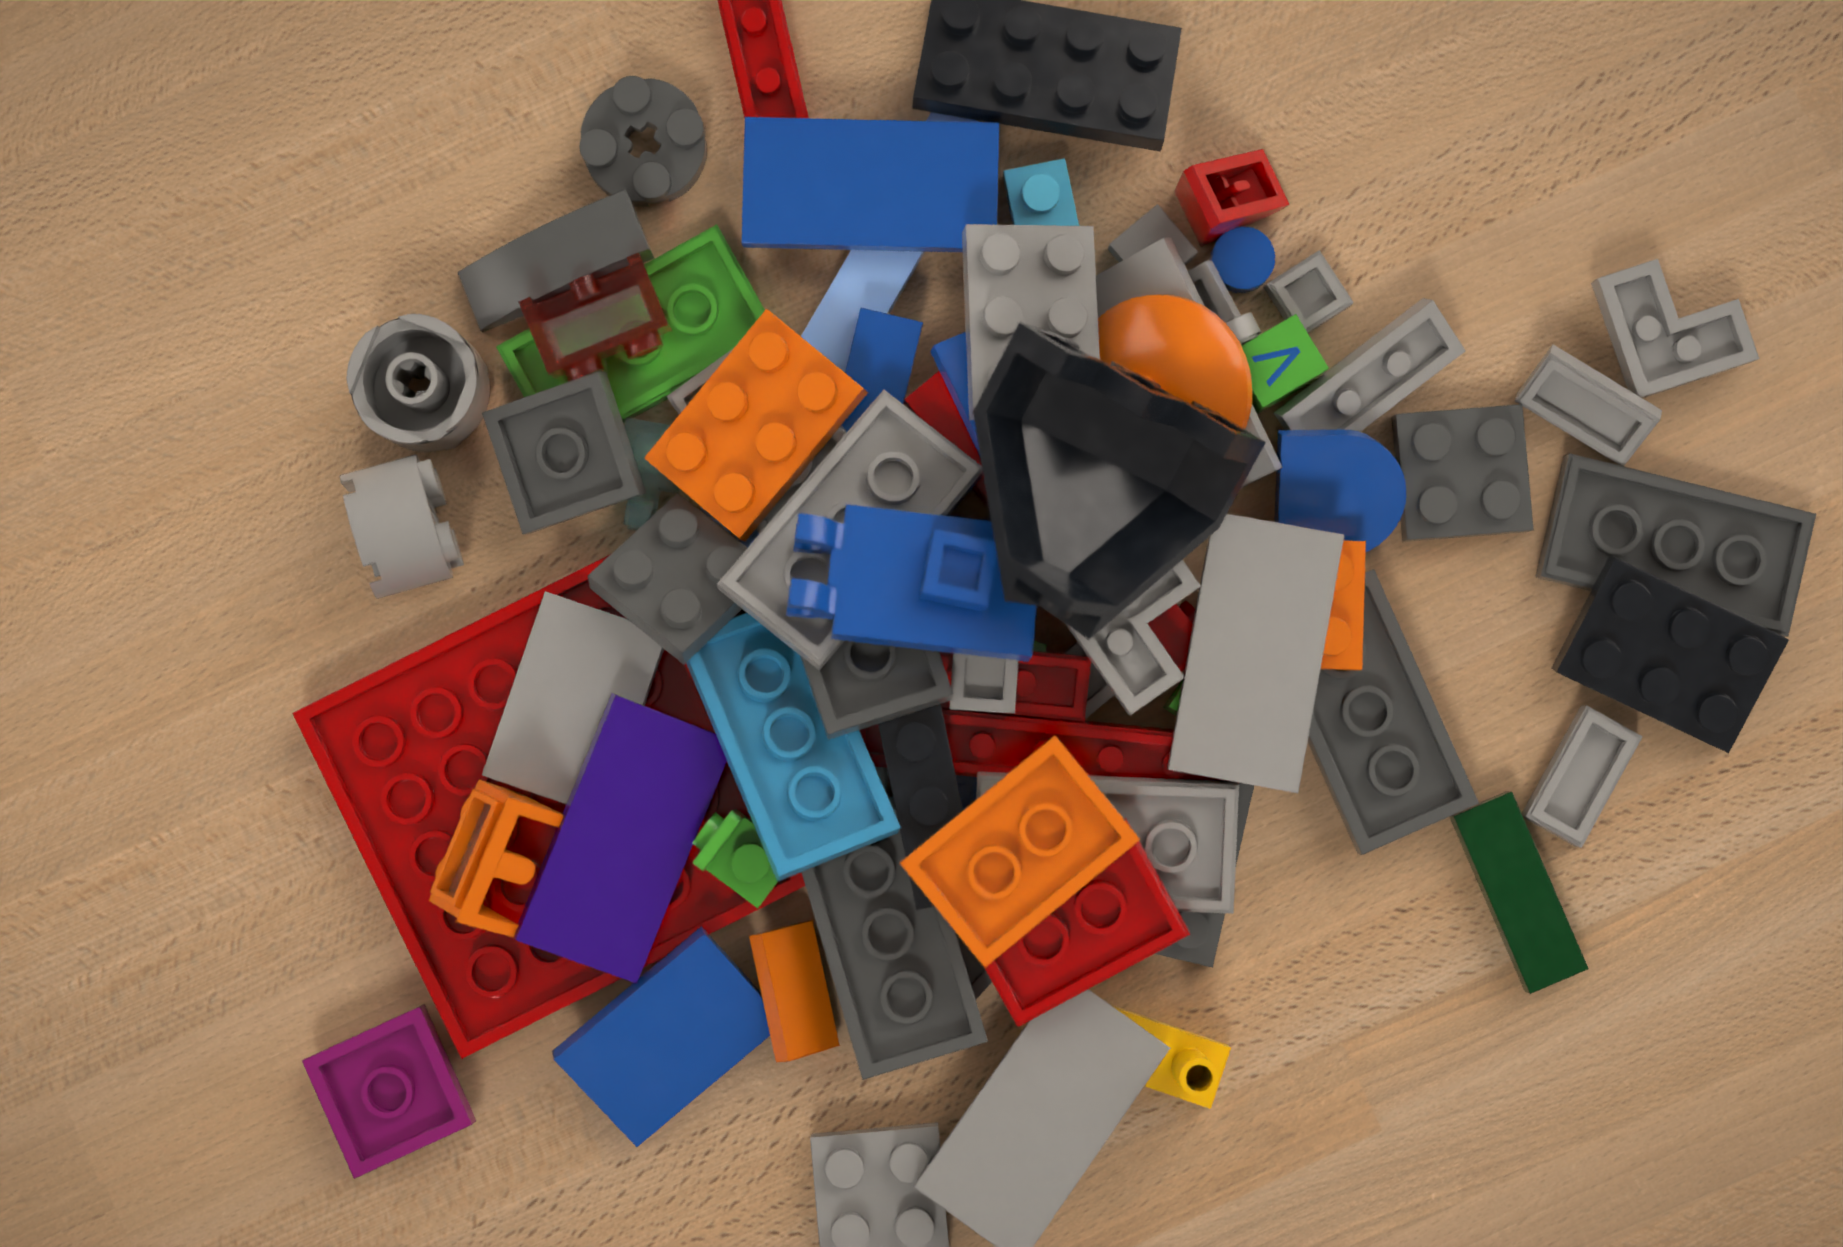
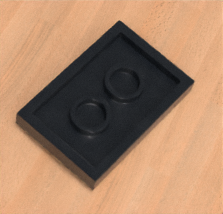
(1669, 654)

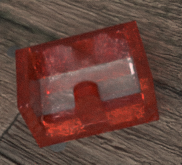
(598, 321)

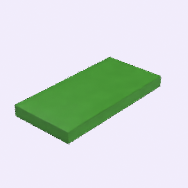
(707, 309)

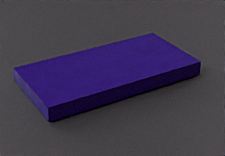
(623, 839)

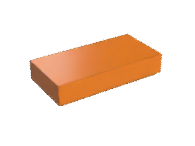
(794, 991)

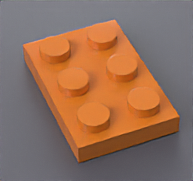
(755, 425)
(1019, 851)

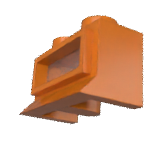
(480, 854)

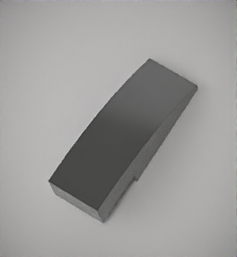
(553, 255)

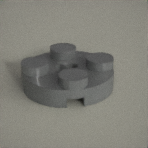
(632, 107)

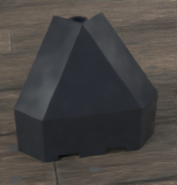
(1097, 477)

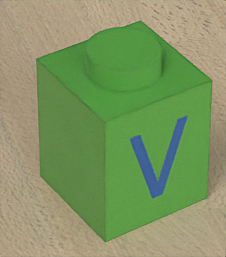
(1282, 362)

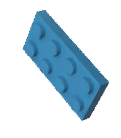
(800, 789)

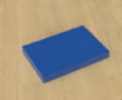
(666, 1037)

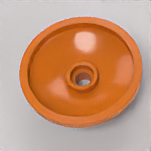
(1180, 349)

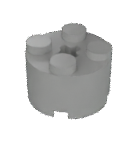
(418, 348)
(399, 526)

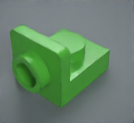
(735, 856)

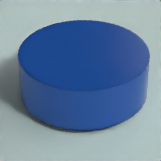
(1243, 259)

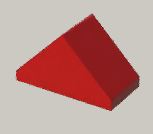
(1229, 194)

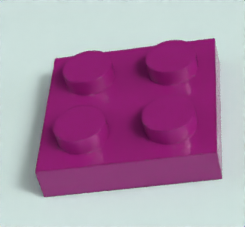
(389, 1091)

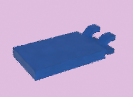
(878, 581)

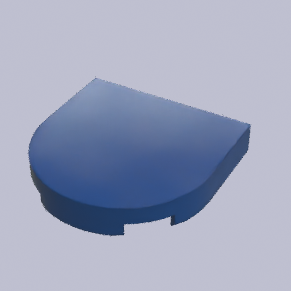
(1338, 484)

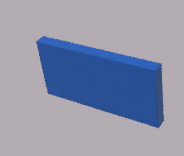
(867, 183)

